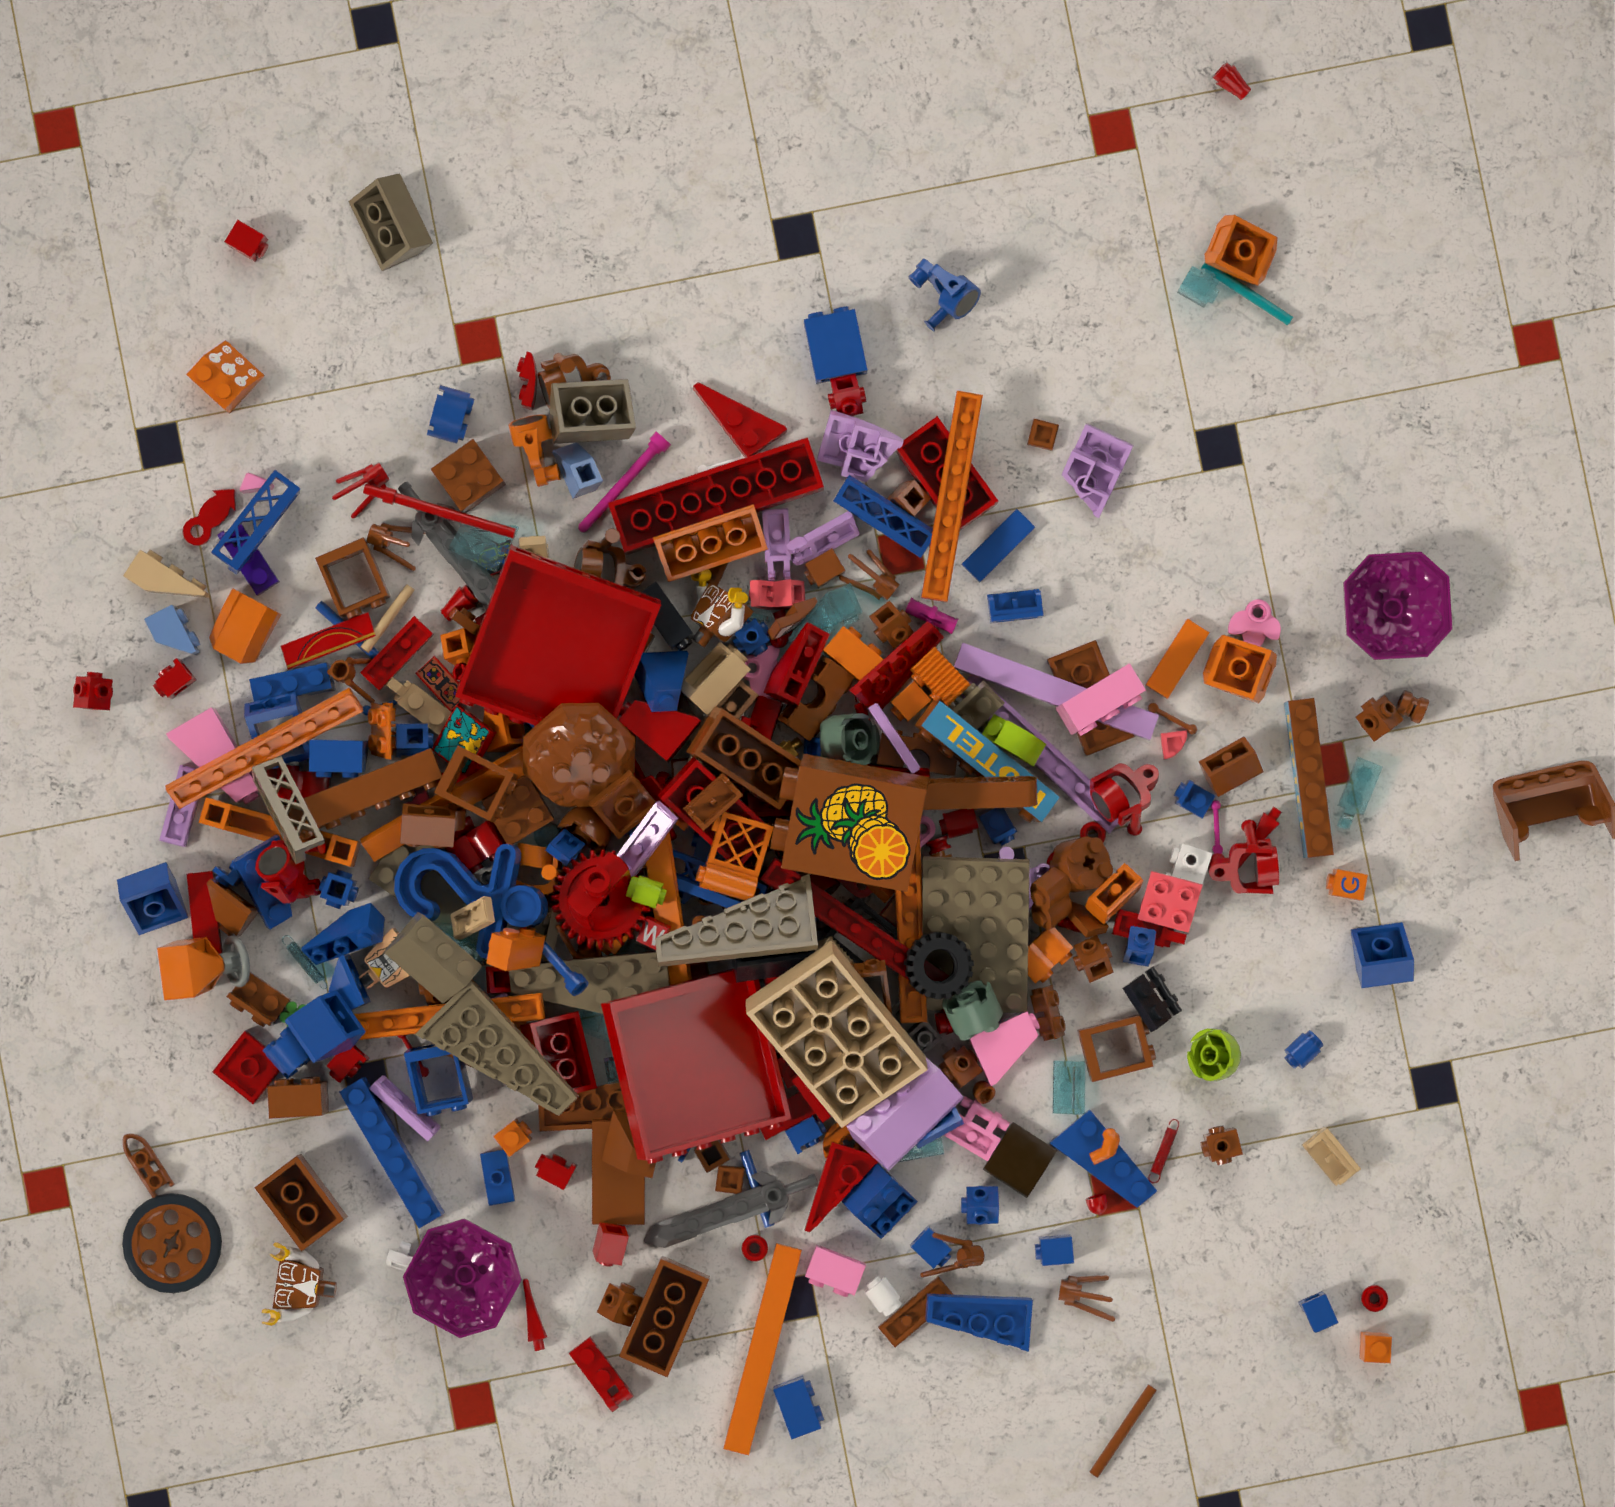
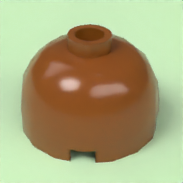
(587, 827)

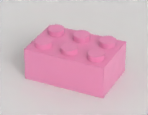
(1101, 700)

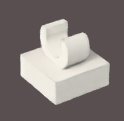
(400, 1259)

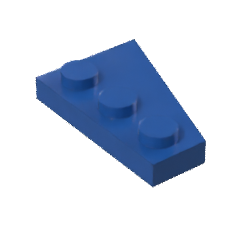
(269, 907)

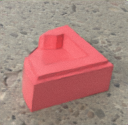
(1172, 743)

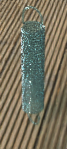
(304, 962)

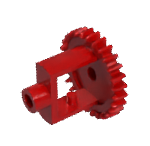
(585, 890)

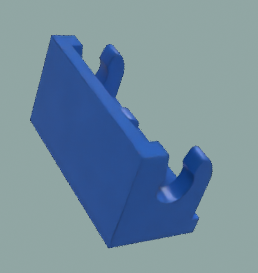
(1015, 606)

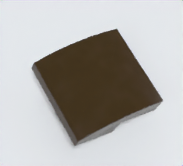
(1019, 1159)

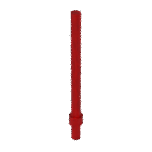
(391, 496)

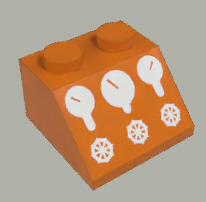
(225, 375)

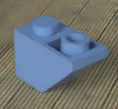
(578, 469)
(170, 630)

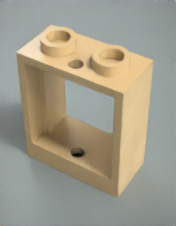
(715, 676)

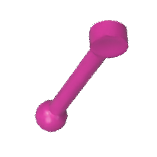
(1217, 848)

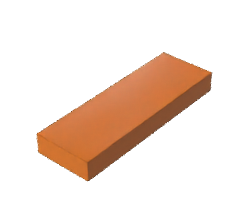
(1177, 658)

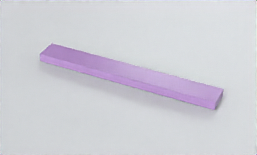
(1045, 687)
(1056, 765)

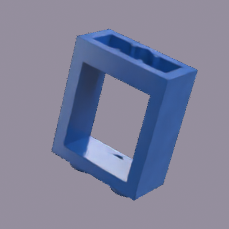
(276, 708)
(435, 1107)

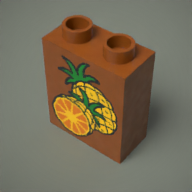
(850, 821)

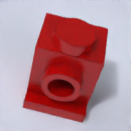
(174, 680)
(346, 1063)
(555, 1170)

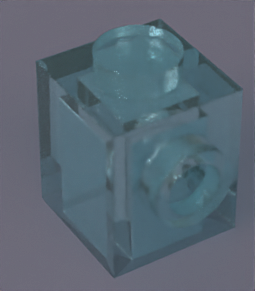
(1199, 286)

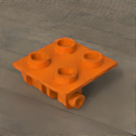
(380, 740)

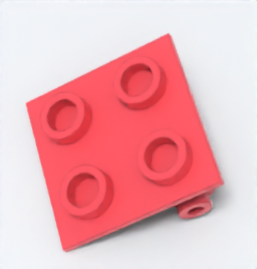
(1169, 901)

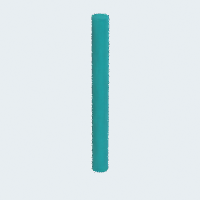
(1250, 294)

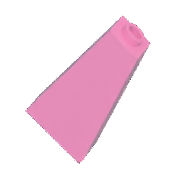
(206, 739)

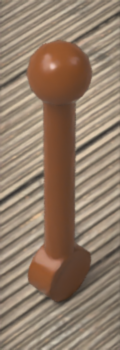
(1153, 707)

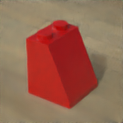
(662, 730)

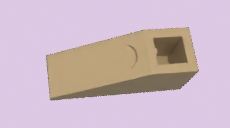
(156, 577)

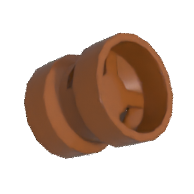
(1412, 706)

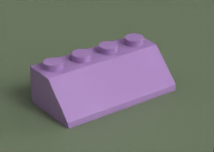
(905, 1116)

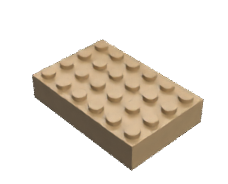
(836, 1034)

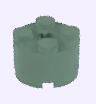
(849, 738)
(973, 1010)

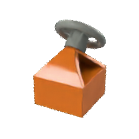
(195, 966)

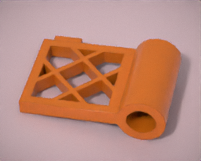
(728, 877)

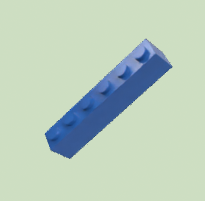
(392, 1152)

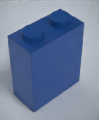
(835, 344)

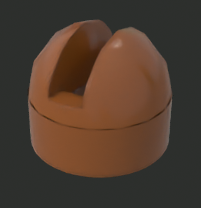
(983, 1092)

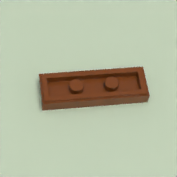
(911, 1314)

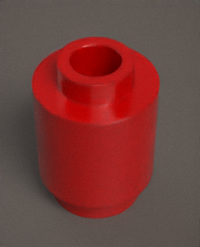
(958, 823)

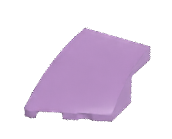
(856, 445)
(1096, 466)

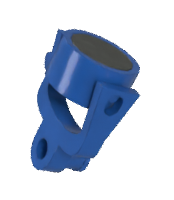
(956, 293)

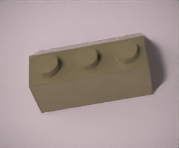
(390, 221)
(591, 411)
(432, 958)

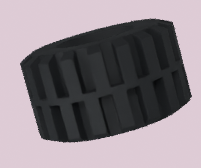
(961, 970)

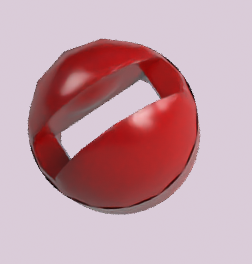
(1097, 1203)

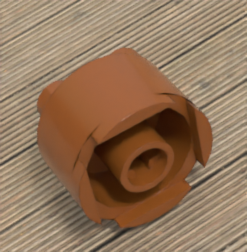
(1084, 862)

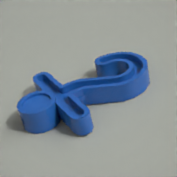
(511, 904)

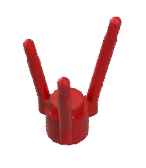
(372, 475)

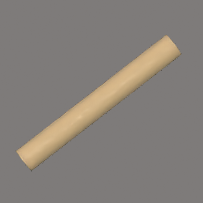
(388, 617)

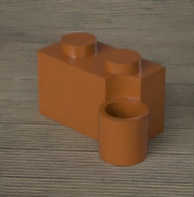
(431, 824)

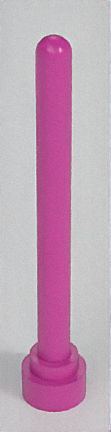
(655, 447)

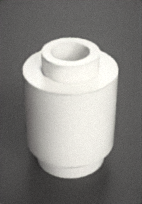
(883, 1295)

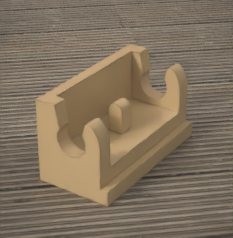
(1331, 1156)

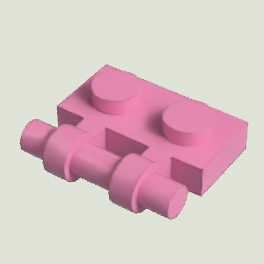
(974, 1137)

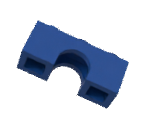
(304, 681)

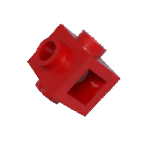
(847, 395)
(92, 692)

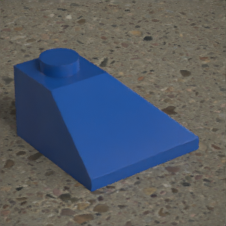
(348, 984)

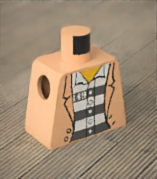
(381, 966)

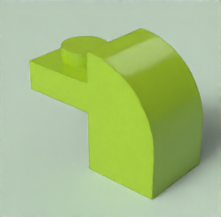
(1014, 739)

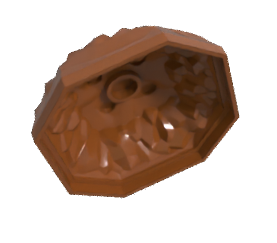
(577, 753)

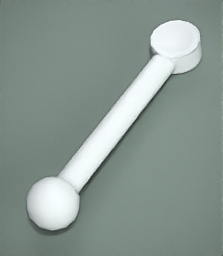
(703, 468)

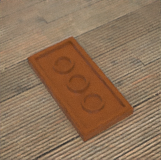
(1085, 668)
(616, 1195)

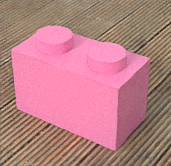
(835, 1271)

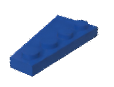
(1116, 1172)
(987, 1317)

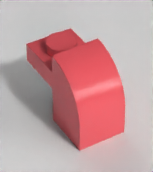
(776, 594)

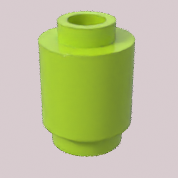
(646, 891)

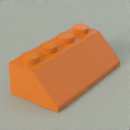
(710, 543)

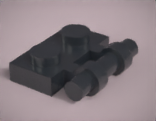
(1147, 1002)

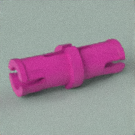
(931, 615)

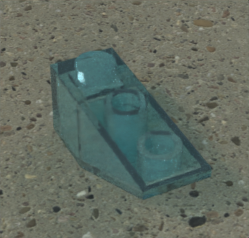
(834, 608)

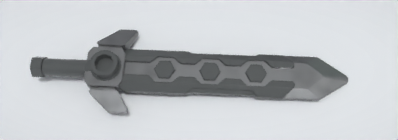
(441, 534)
(730, 1210)

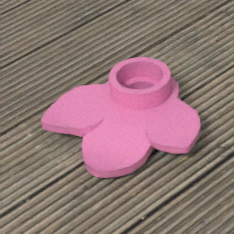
(1255, 629)
(765, 664)

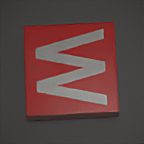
(650, 930)

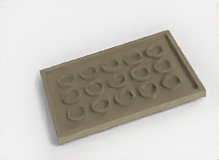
(989, 911)

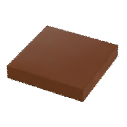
(623, 804)

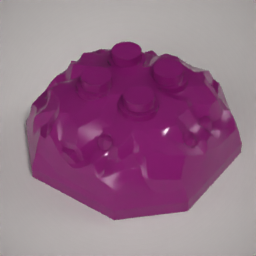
(1397, 605)
(462, 1278)

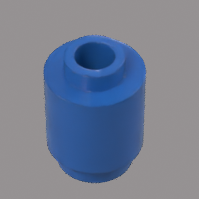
(1303, 1050)

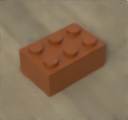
(301, 1202)

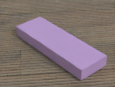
(894, 738)
(179, 821)
(647, 837)
(404, 1107)

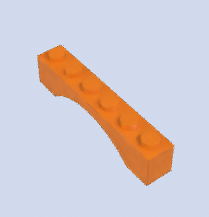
(262, 827)

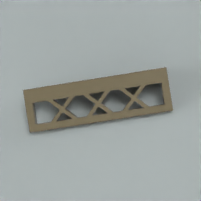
(280, 815)

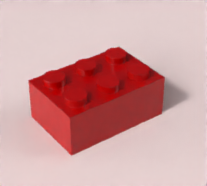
(564, 1047)

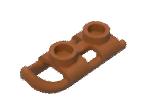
(142, 1160)

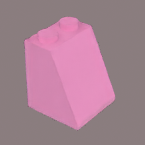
(1004, 1046)

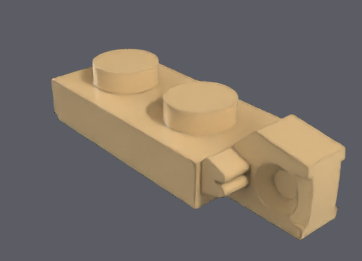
(420, 704)

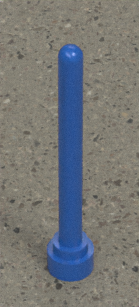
(574, 982)

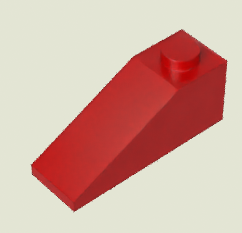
(797, 666)

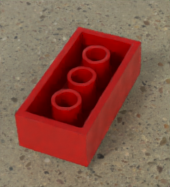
(925, 457)
(687, 786)

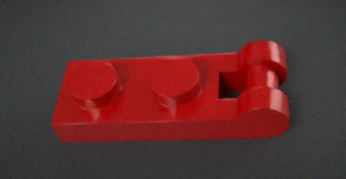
(600, 1373)

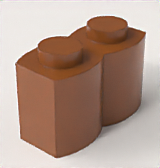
(1051, 898)

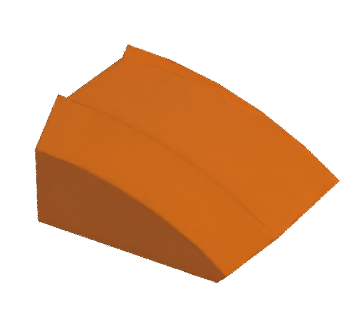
(1241, 249)
(242, 628)
(1239, 668)

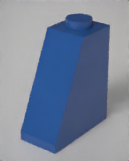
(661, 678)

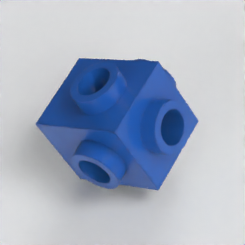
(752, 647)
(328, 888)
(981, 1205)

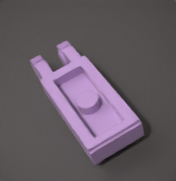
(777, 536)
(823, 538)

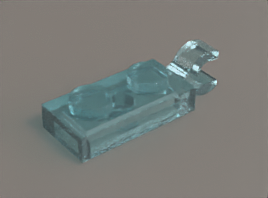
(1358, 790)

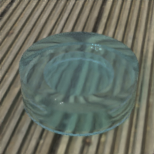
(761, 615)
(546, 834)

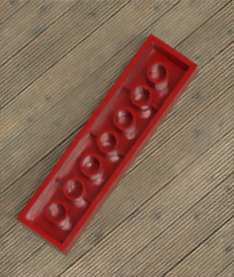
(760, 480)

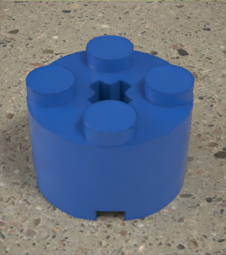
(449, 414)
(286, 1053)

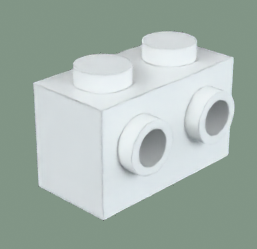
(1189, 863)

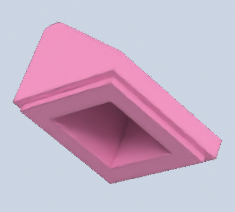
(252, 483)

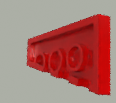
(892, 673)

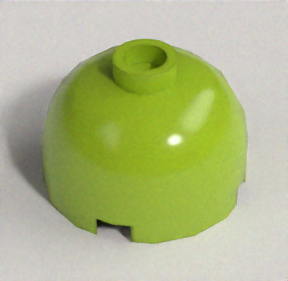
(1214, 1055)

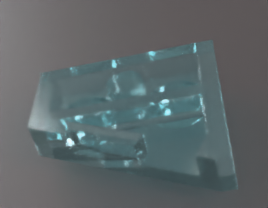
(481, 546)

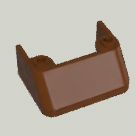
(1551, 796)

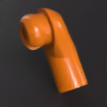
(1108, 1148)

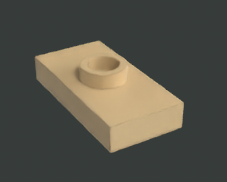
(472, 918)

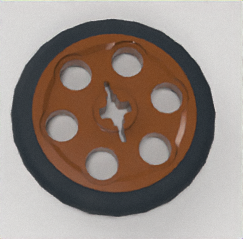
(153, 1212)

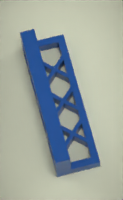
(884, 516)
(263, 529)
(692, 887)

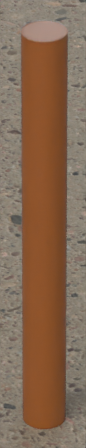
(1123, 1430)

